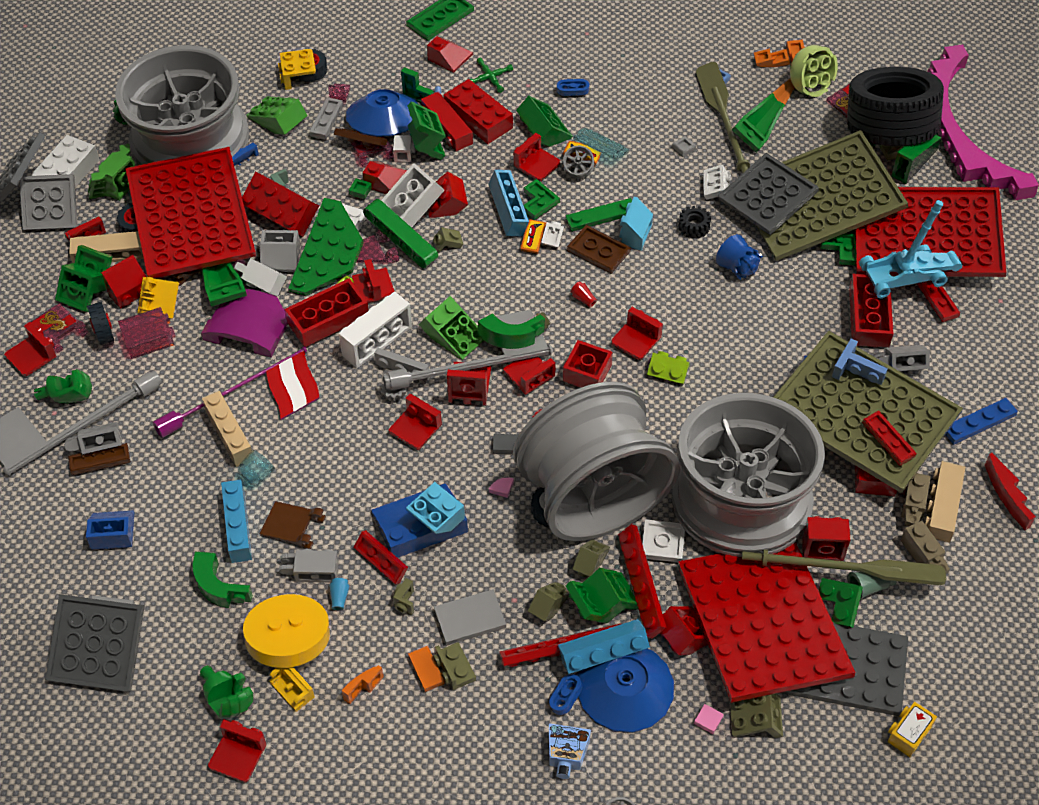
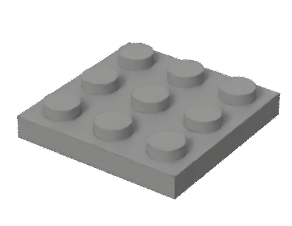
(48, 202)

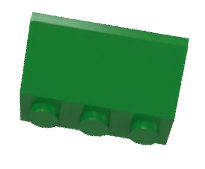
(543, 121)

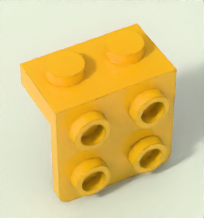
(295, 64)

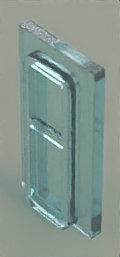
(600, 143)

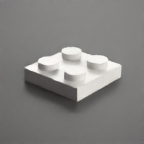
(663, 540)

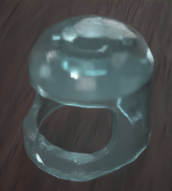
(254, 468)

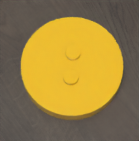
(286, 631)

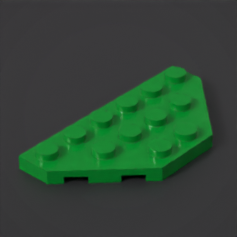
(329, 251)

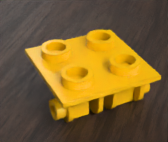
(157, 294)

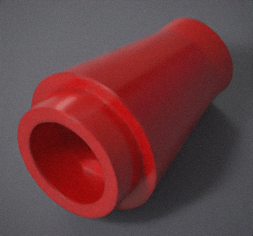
(582, 293)

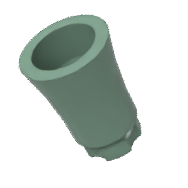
(869, 583)

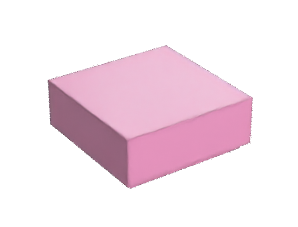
(708, 719)

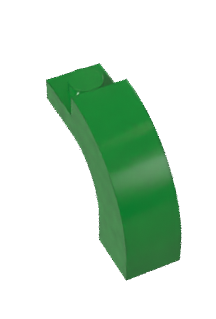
(510, 335)
(214, 590)

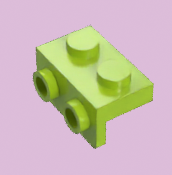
(668, 368)

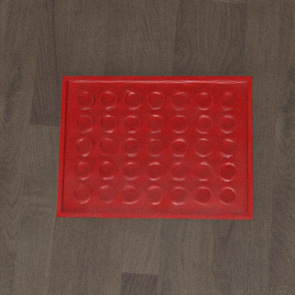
(189, 213)
(966, 224)
(764, 624)

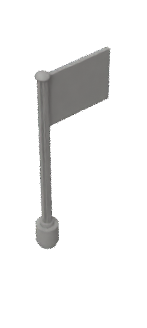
(401, 378)
(23, 443)

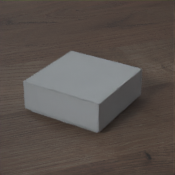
(684, 146)

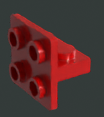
(373, 283)

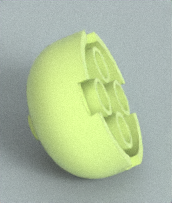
(812, 67)

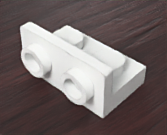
(715, 181)

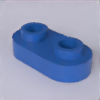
(572, 87)
(564, 695)

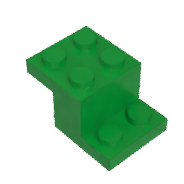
(426, 131)
(83, 278)
(602, 595)

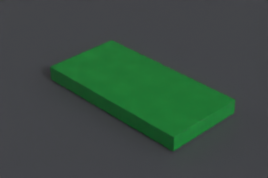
(439, 17)

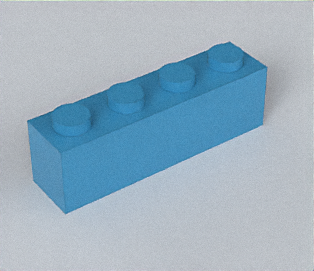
(508, 203)
(236, 521)
(603, 646)

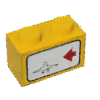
(911, 729)

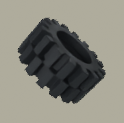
(694, 229)

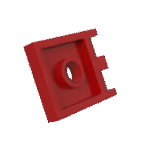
(468, 384)

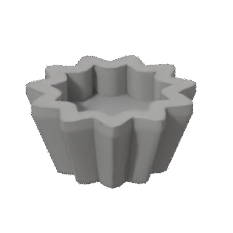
(393, 394)

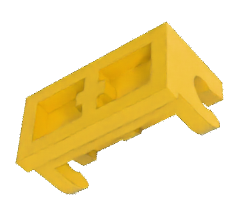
(292, 687)

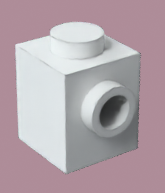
(403, 148)

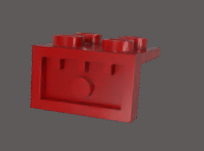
(530, 372)
(416, 423)

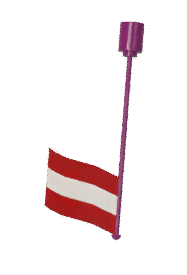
(288, 382)

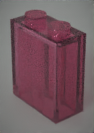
(147, 332)

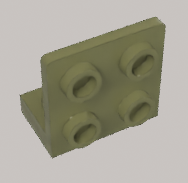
(757, 716)

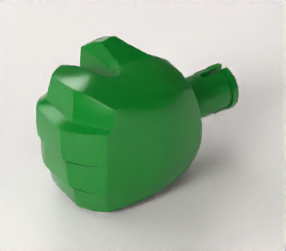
(68, 390)
(226, 692)

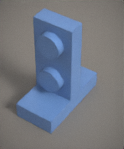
(858, 365)

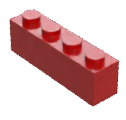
(456, 131)

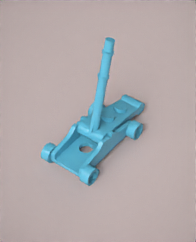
(912, 265)

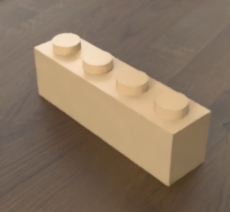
(116, 245)
(226, 427)
(945, 500)

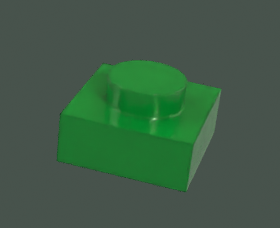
(360, 188)

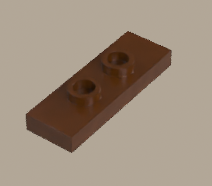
(353, 136)
(99, 459)

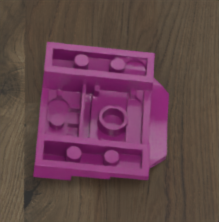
(249, 319)

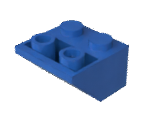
(110, 529)

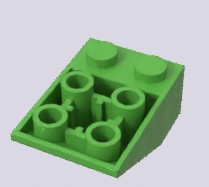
(278, 114)
(452, 328)

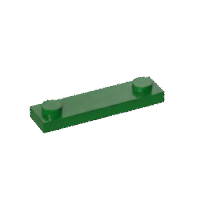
(597, 215)

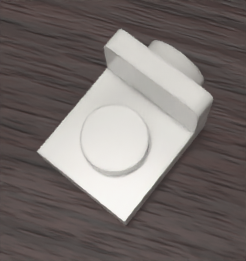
(552, 234)

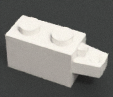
(261, 276)

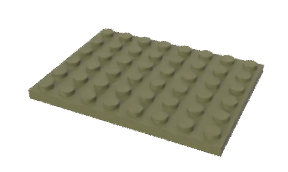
(850, 195)
(842, 404)

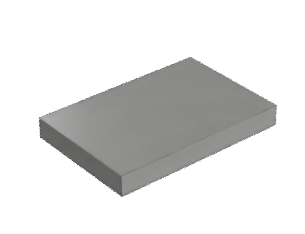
(469, 617)

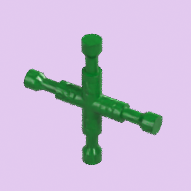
(491, 75)

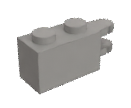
(906, 357)
(95, 438)
(311, 565)

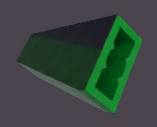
(913, 157)

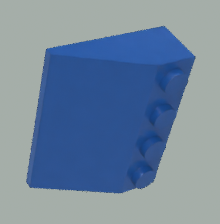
(405, 532)

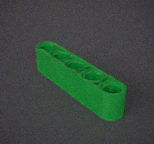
(400, 233)

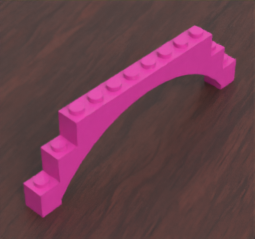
(968, 159)

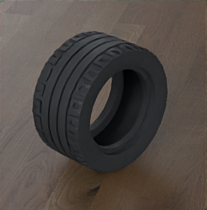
(895, 105)

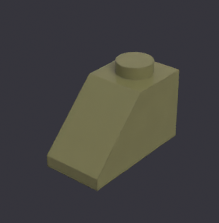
(590, 558)

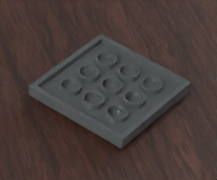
(18, 165)
(768, 193)
(95, 642)

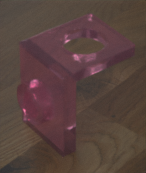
(339, 91)

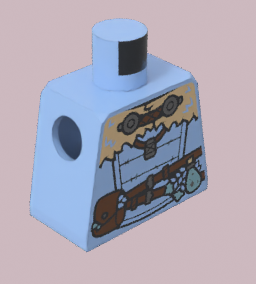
(567, 748)

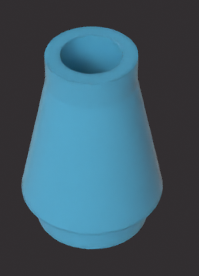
(338, 590)

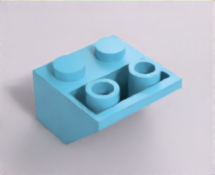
(636, 224)
(437, 509)

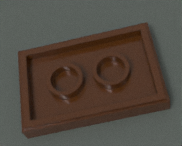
(598, 249)

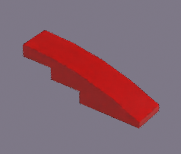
(1005, 485)

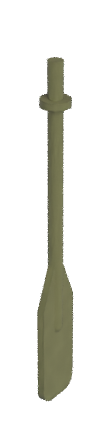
(717, 97)
(883, 569)

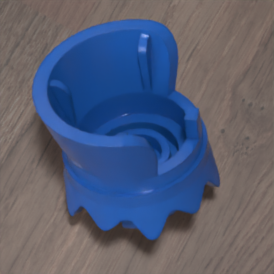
(738, 257)

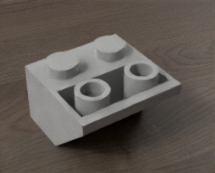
(280, 249)

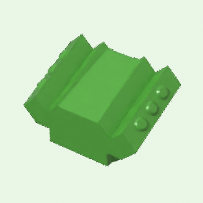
(111, 175)

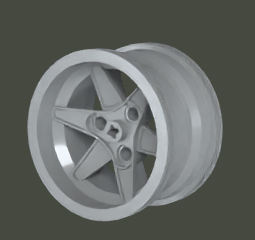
(181, 104)
(752, 438)
(595, 461)

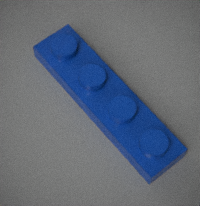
(981, 420)

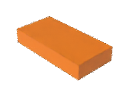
(426, 668)

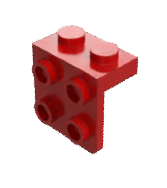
(533, 159)
(638, 334)
(32, 351)
(237, 751)

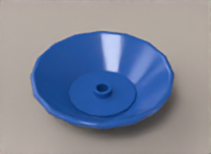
(380, 113)
(629, 704)

